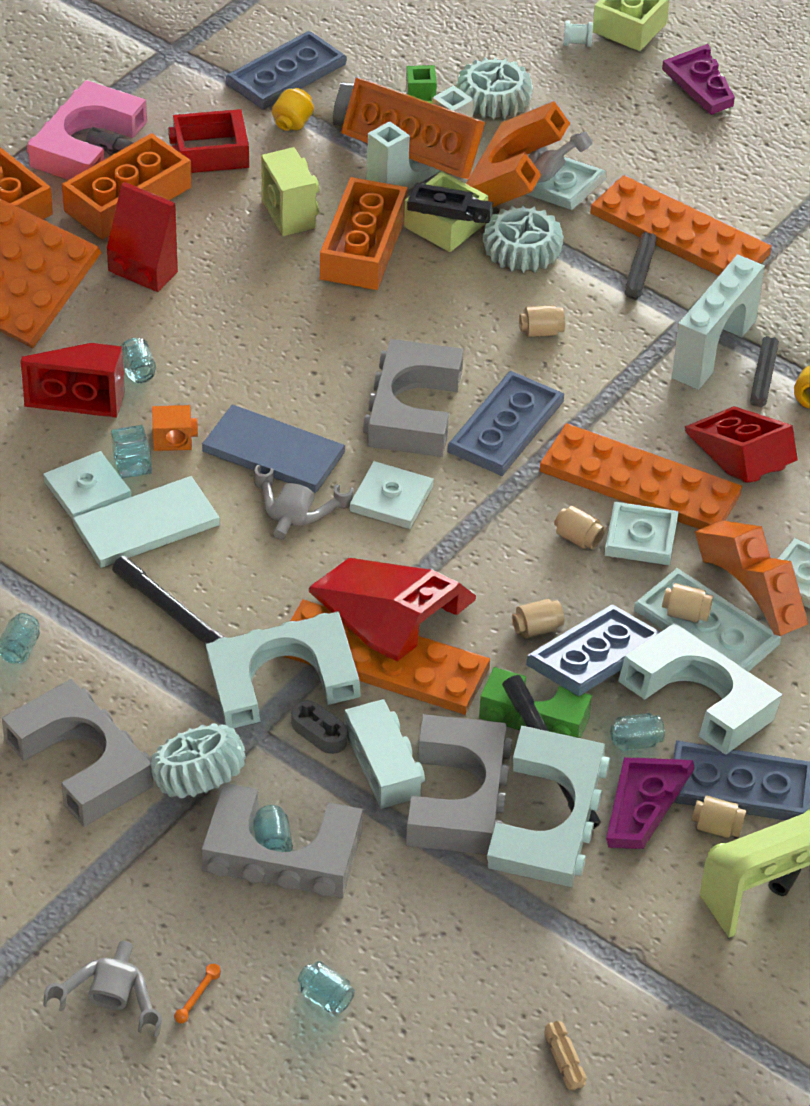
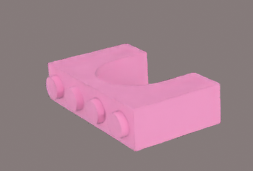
(88, 107)

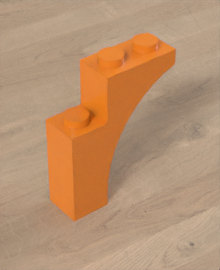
(770, 581)

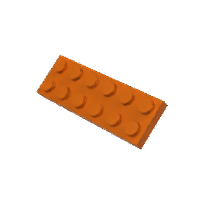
(436, 133)
(676, 226)
(639, 477)
(427, 673)

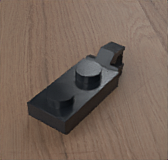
(449, 203)

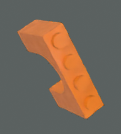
(505, 167)

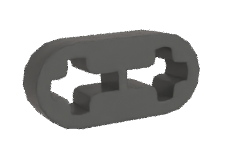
(342, 103)
(316, 729)

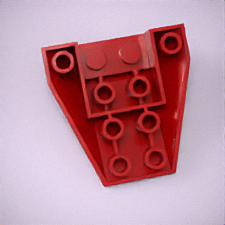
(388, 601)

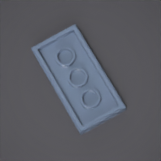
(285, 68)
(505, 423)
(263, 441)
(591, 650)
(755, 781)

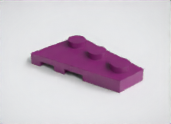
(700, 78)
(643, 798)

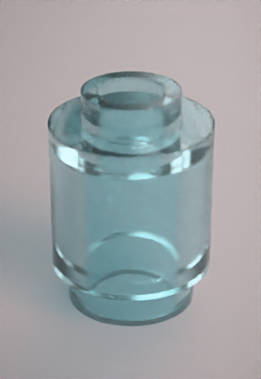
(138, 360)
(19, 638)
(637, 731)
(273, 829)
(325, 987)

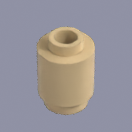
(542, 321)
(579, 527)
(687, 603)
(538, 618)
(719, 817)

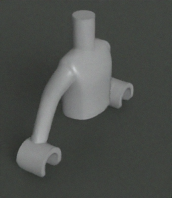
(551, 161)
(295, 502)
(110, 986)

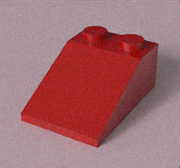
(143, 238)
(75, 379)
(745, 442)

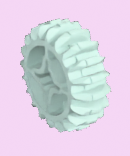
(496, 87)
(523, 239)
(198, 760)

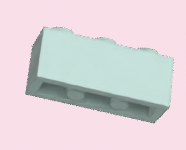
(384, 753)

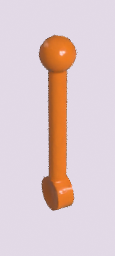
(212, 972)

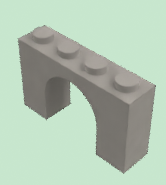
(408, 367)
(72, 714)
(469, 821)
(317, 868)

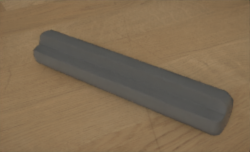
(640, 265)
(764, 371)

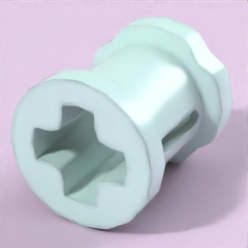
(578, 33)

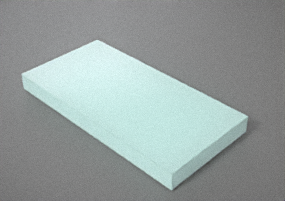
(146, 521)
(727, 628)

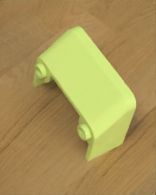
(750, 863)

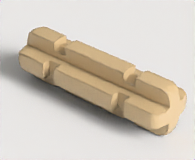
(565, 1055)

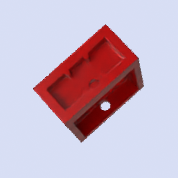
(211, 126)

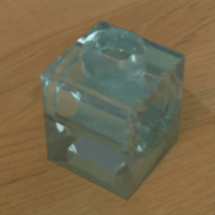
(131, 451)

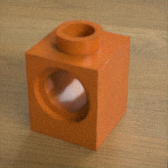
(173, 427)

